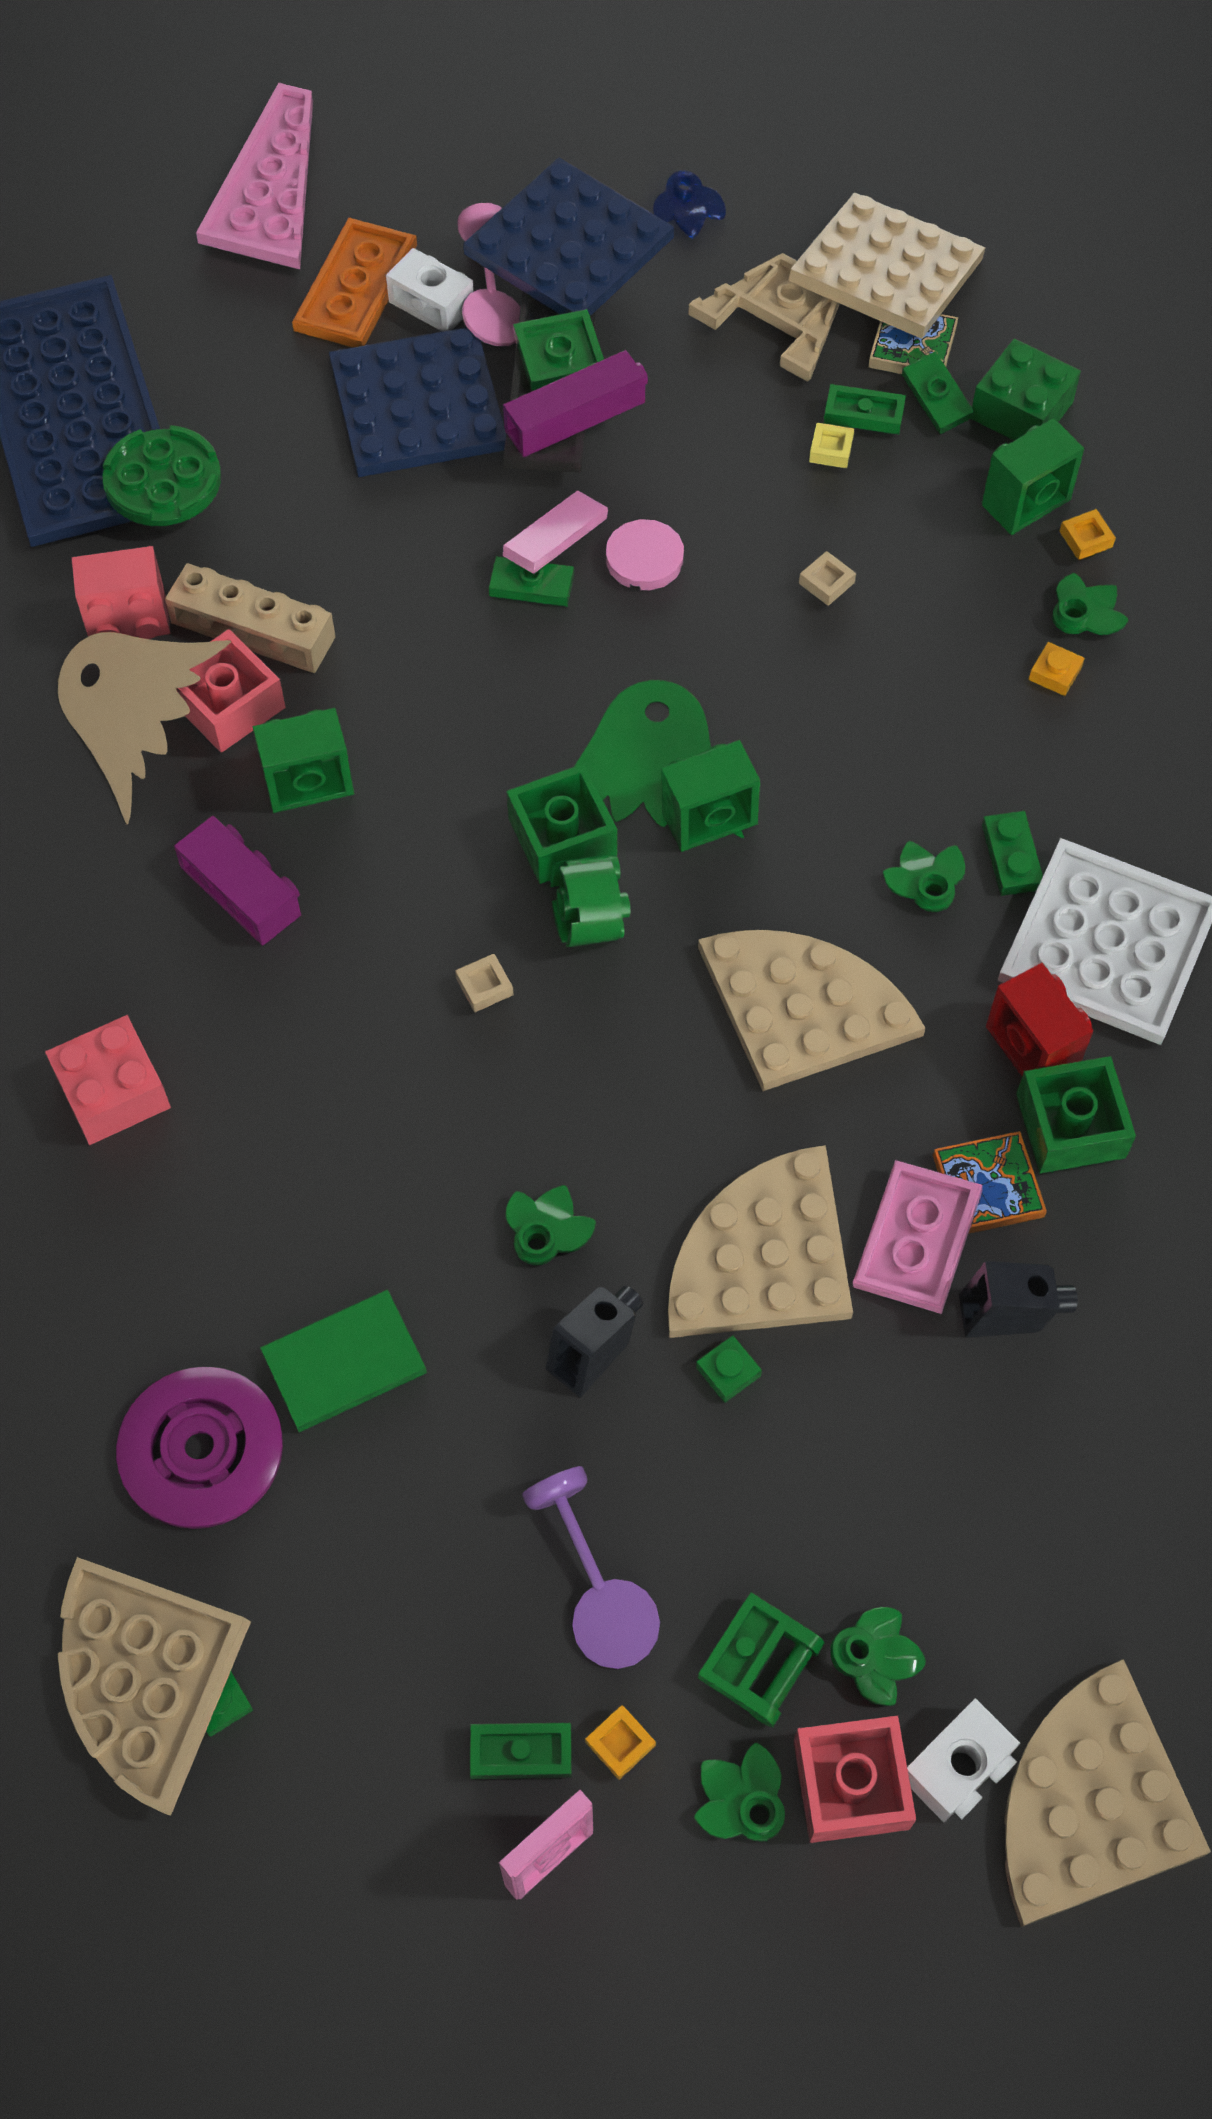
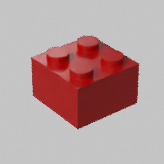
(1038, 1021)

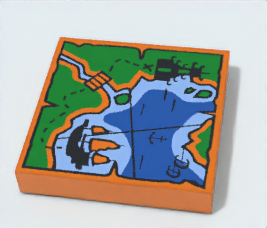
(1006, 1177)

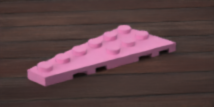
(265, 192)

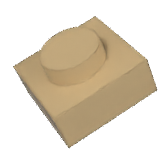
(827, 578)
(484, 982)

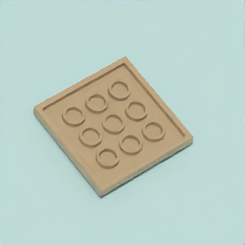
(887, 265)

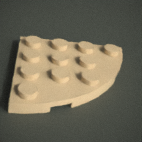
(804, 1003)
(764, 1253)
(143, 1676)
(1094, 1802)

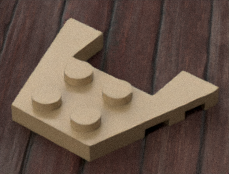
(780, 303)

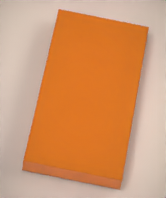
(352, 284)

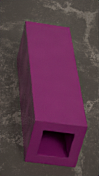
(575, 403)

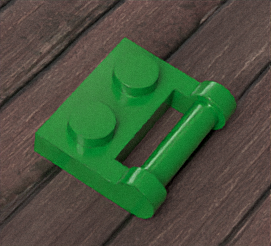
(747, 1649)

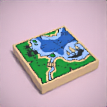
(897, 349)

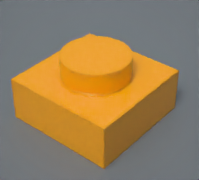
(1087, 534)
(1056, 668)
(620, 1742)

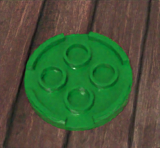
(161, 476)

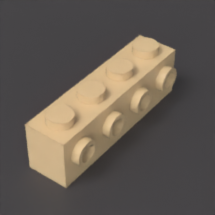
(261, 619)

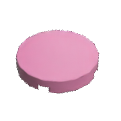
(644, 554)

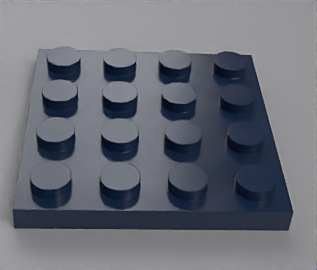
(568, 240)
(417, 401)

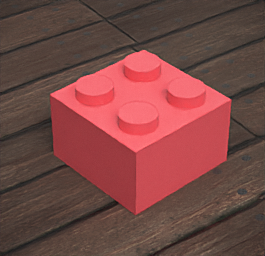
(121, 593)
(232, 694)
(108, 1079)
(854, 1779)

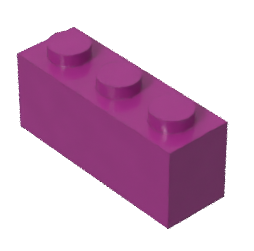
(239, 879)

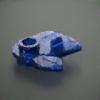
(688, 206)

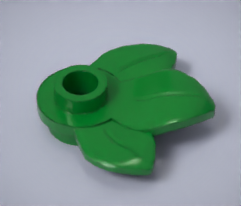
(1089, 606)
(923, 873)
(548, 1220)
(885, 1655)
(737, 1791)

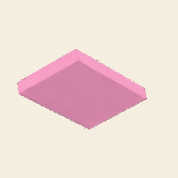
(918, 1236)
(548, 1845)

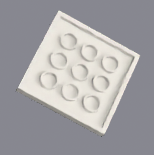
(1113, 938)

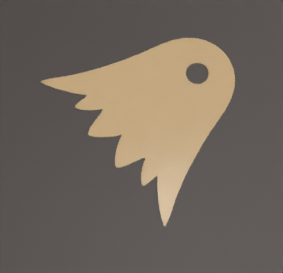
(129, 699)

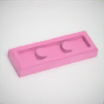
(555, 532)

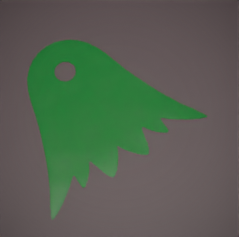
(631, 749)

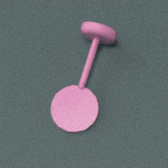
(487, 311)

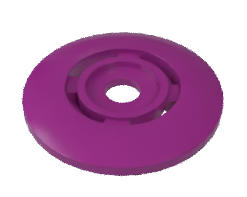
(192, 1490)

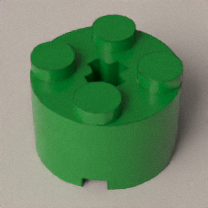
(589, 900)

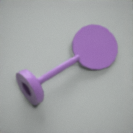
(615, 1618)

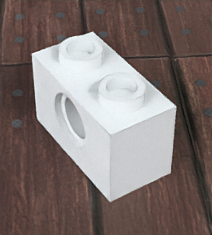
(428, 290)
(972, 1733)

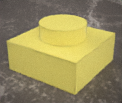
(831, 445)

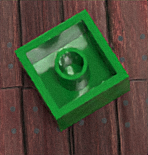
(1024, 391)
(1032, 476)
(304, 759)
(710, 795)
(561, 820)
(1075, 1114)

